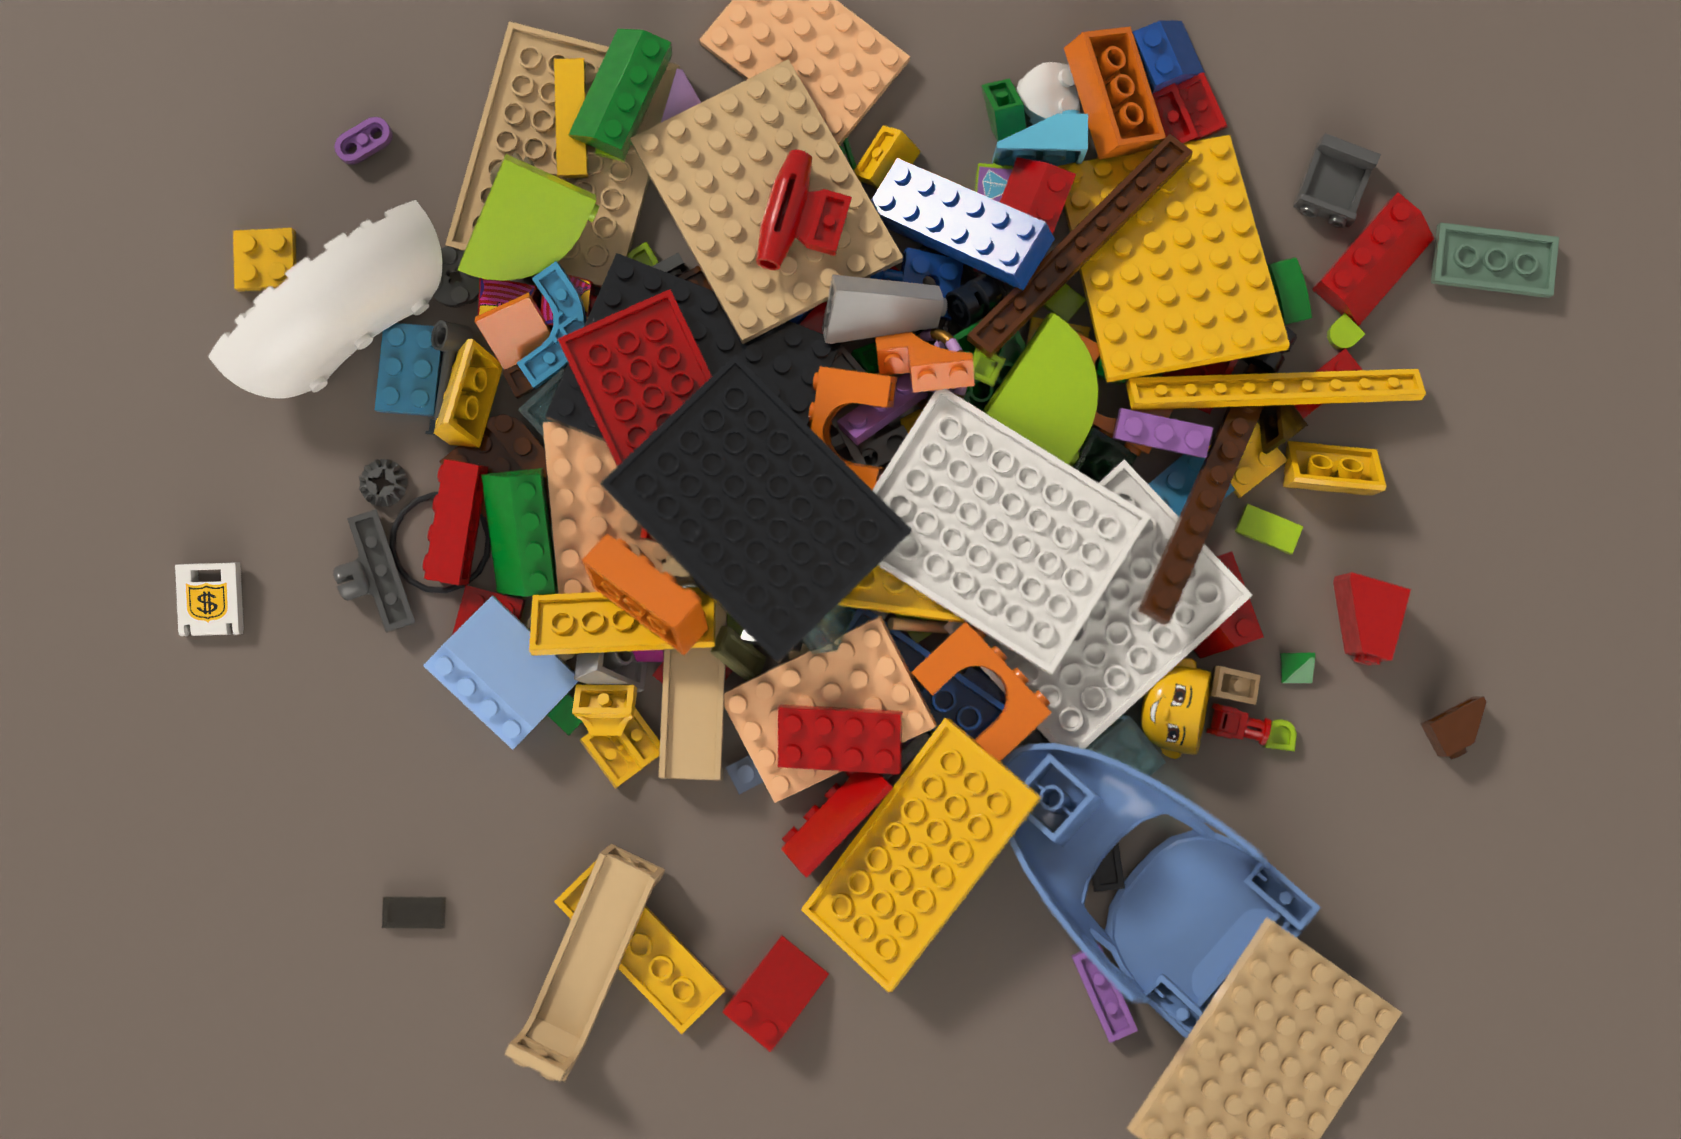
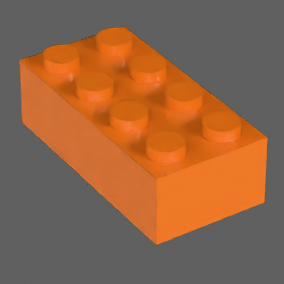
(1114, 92)
(646, 593)

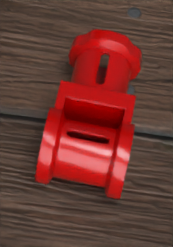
(1232, 723)

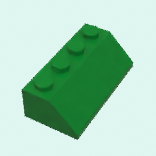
(622, 91)
(520, 532)

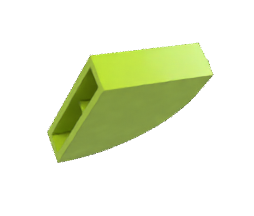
(526, 223)
(1050, 391)

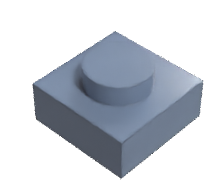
(744, 774)

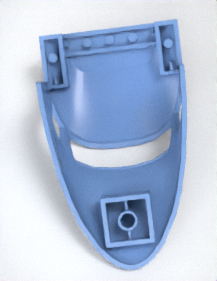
(1182, 907)

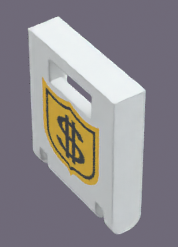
(211, 605)

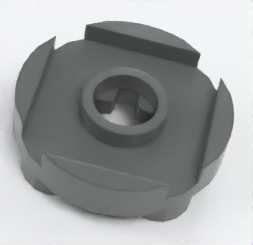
(460, 292)

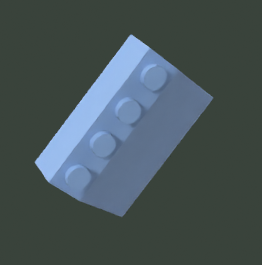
(497, 676)

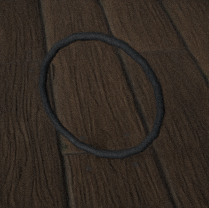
(406, 576)

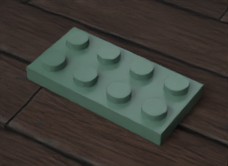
(1495, 260)

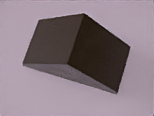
(1278, 425)

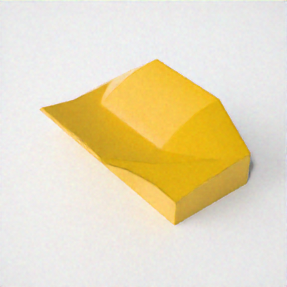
(604, 707)

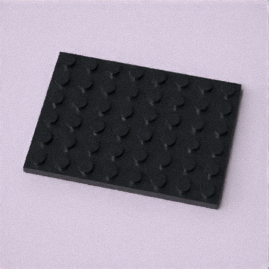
(780, 357)
(756, 508)

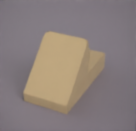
(1234, 685)

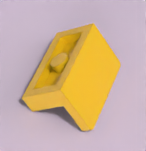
(882, 154)

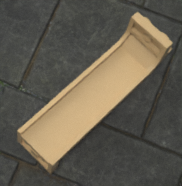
(692, 704)
(585, 963)

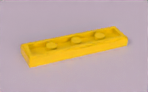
(569, 97)

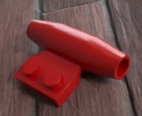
(794, 212)

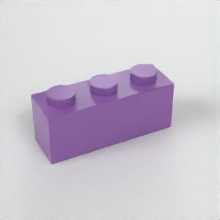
(1162, 433)

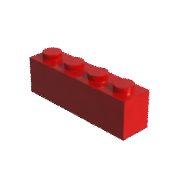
(455, 522)

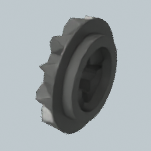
(389, 494)

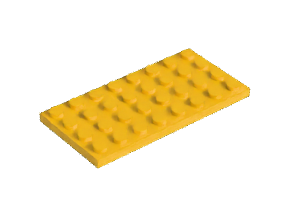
(920, 854)

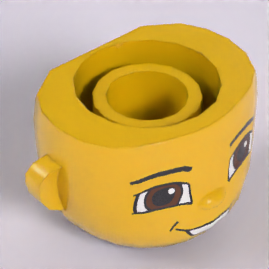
(1177, 709)

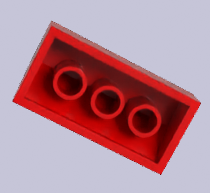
(1037, 191)
(1376, 259)
(834, 820)

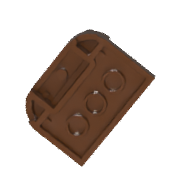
(505, 448)

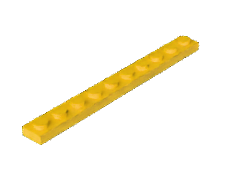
(1274, 389)

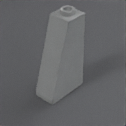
(878, 307)

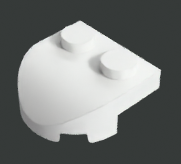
(1048, 91)

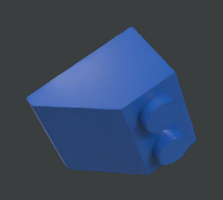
(1166, 54)

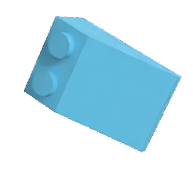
(1054, 140)

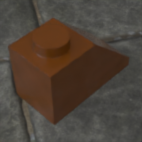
(1455, 728)

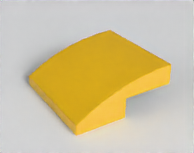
(626, 754)

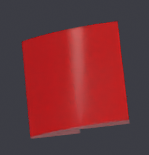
(1189, 110)

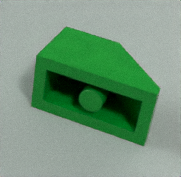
(1004, 108)

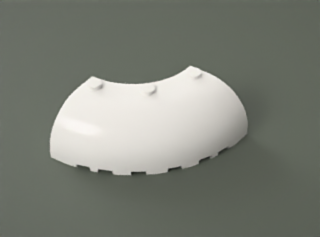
(333, 305)

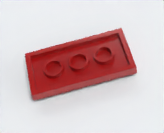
(840, 739)

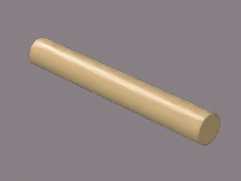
(917, 625)

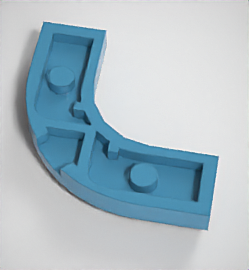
(567, 317)

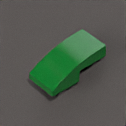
(1290, 290)

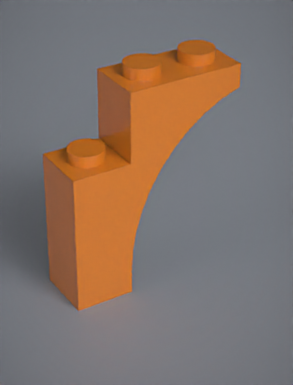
(928, 365)

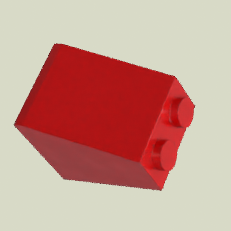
(1369, 616)

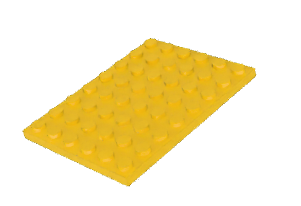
(1183, 273)

